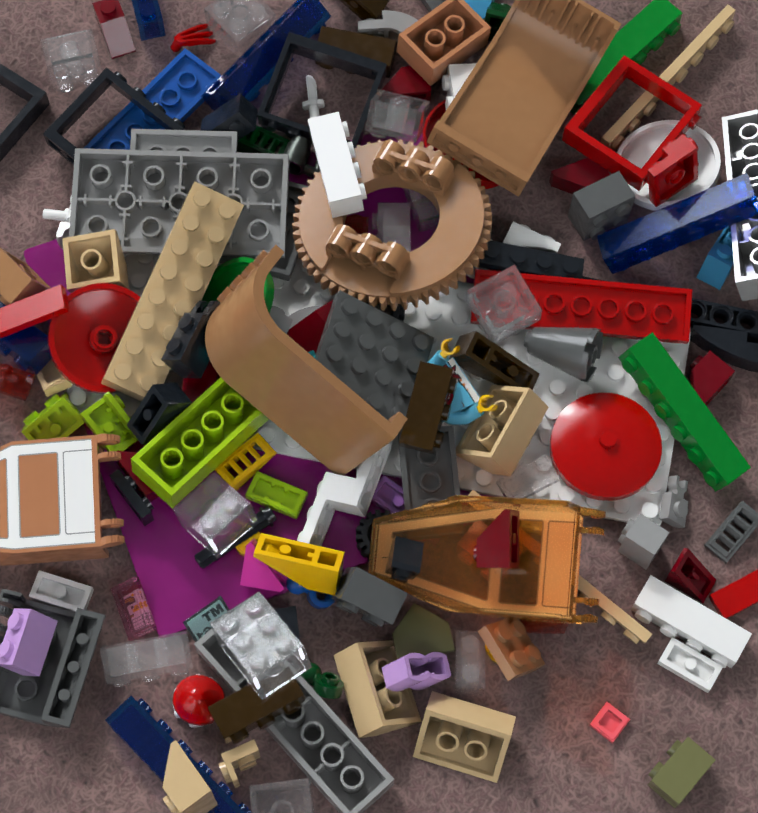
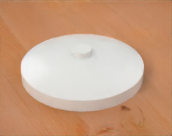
(644, 142)

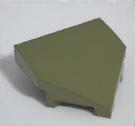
(422, 633)

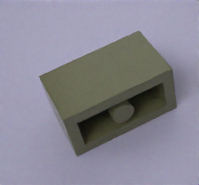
(680, 772)

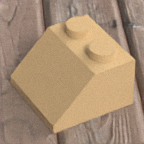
(94, 260)

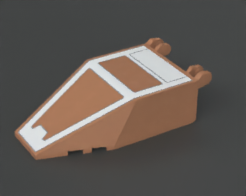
(54, 500)

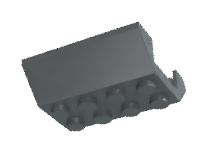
(56, 693)

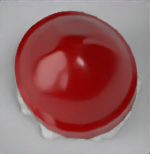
(194, 697)

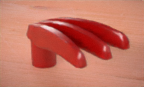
(190, 38)

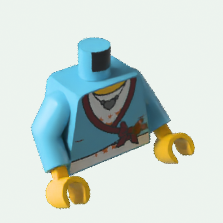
(465, 403)

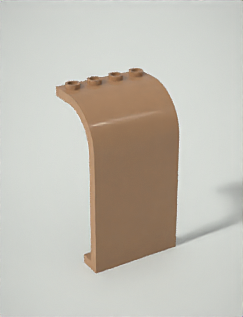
(523, 88)
(287, 380)

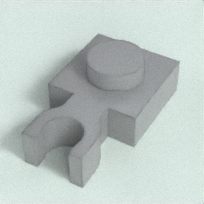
(673, 506)

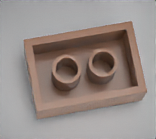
(443, 38)

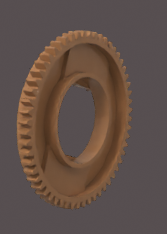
(386, 271)

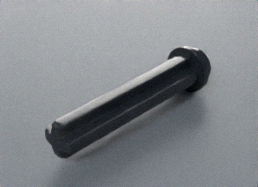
(265, 516)

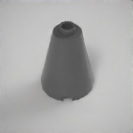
(567, 348)

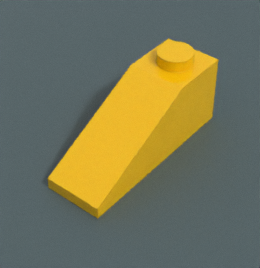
(304, 563)

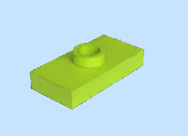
(276, 495)

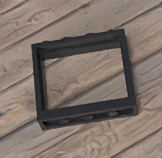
(325, 54)
(107, 78)
(36, 104)

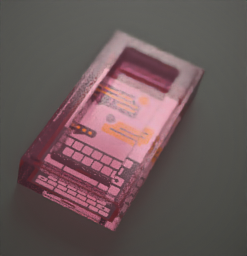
(133, 608)

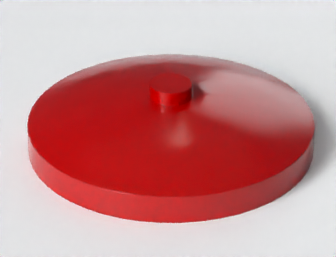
(89, 334)
(605, 446)

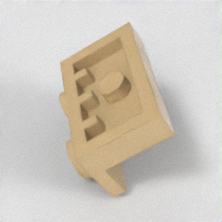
(240, 756)

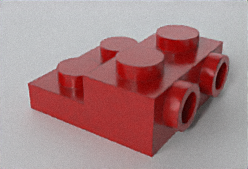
(675, 171)

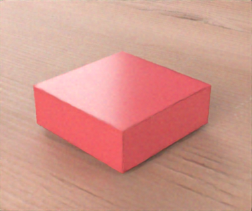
(609, 722)

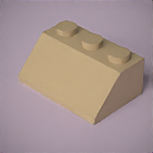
(502, 436)
(370, 702)
(464, 736)
(184, 785)

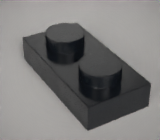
(126, 487)

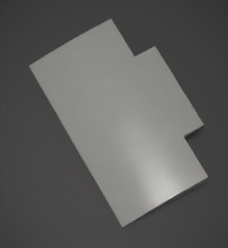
(146, 186)

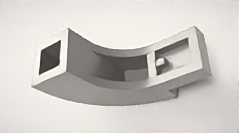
(388, 27)

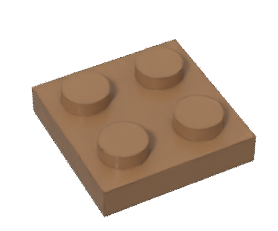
(511, 648)

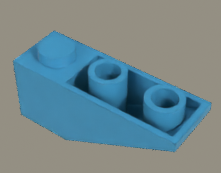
(718, 261)

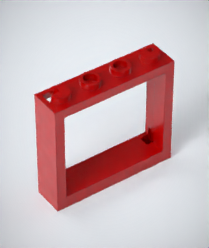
(604, 156)

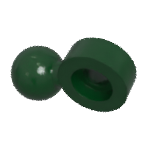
(326, 684)

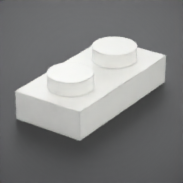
(60, 592)
(690, 665)

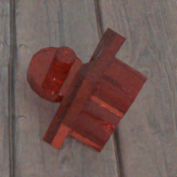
(15, 382)

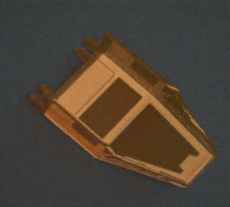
(449, 576)

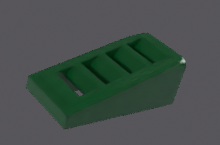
(248, 143)

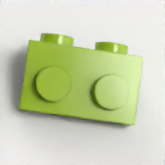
(108, 417)

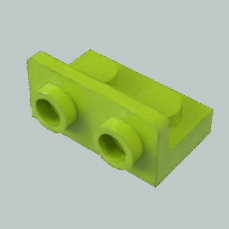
(55, 421)

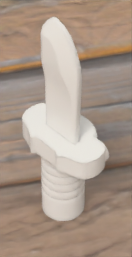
(312, 104)

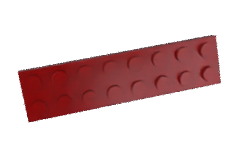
(613, 307)

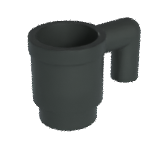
(299, 153)

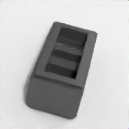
(750, 515)

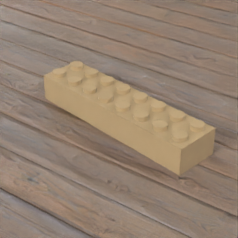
(172, 289)

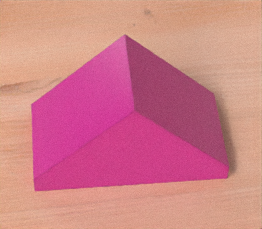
(258, 574)

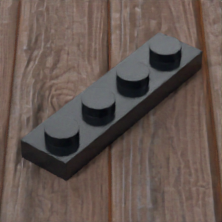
(530, 261)

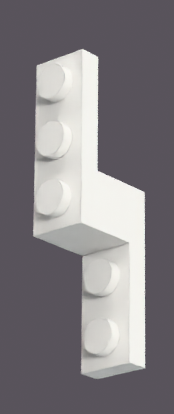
(343, 495)

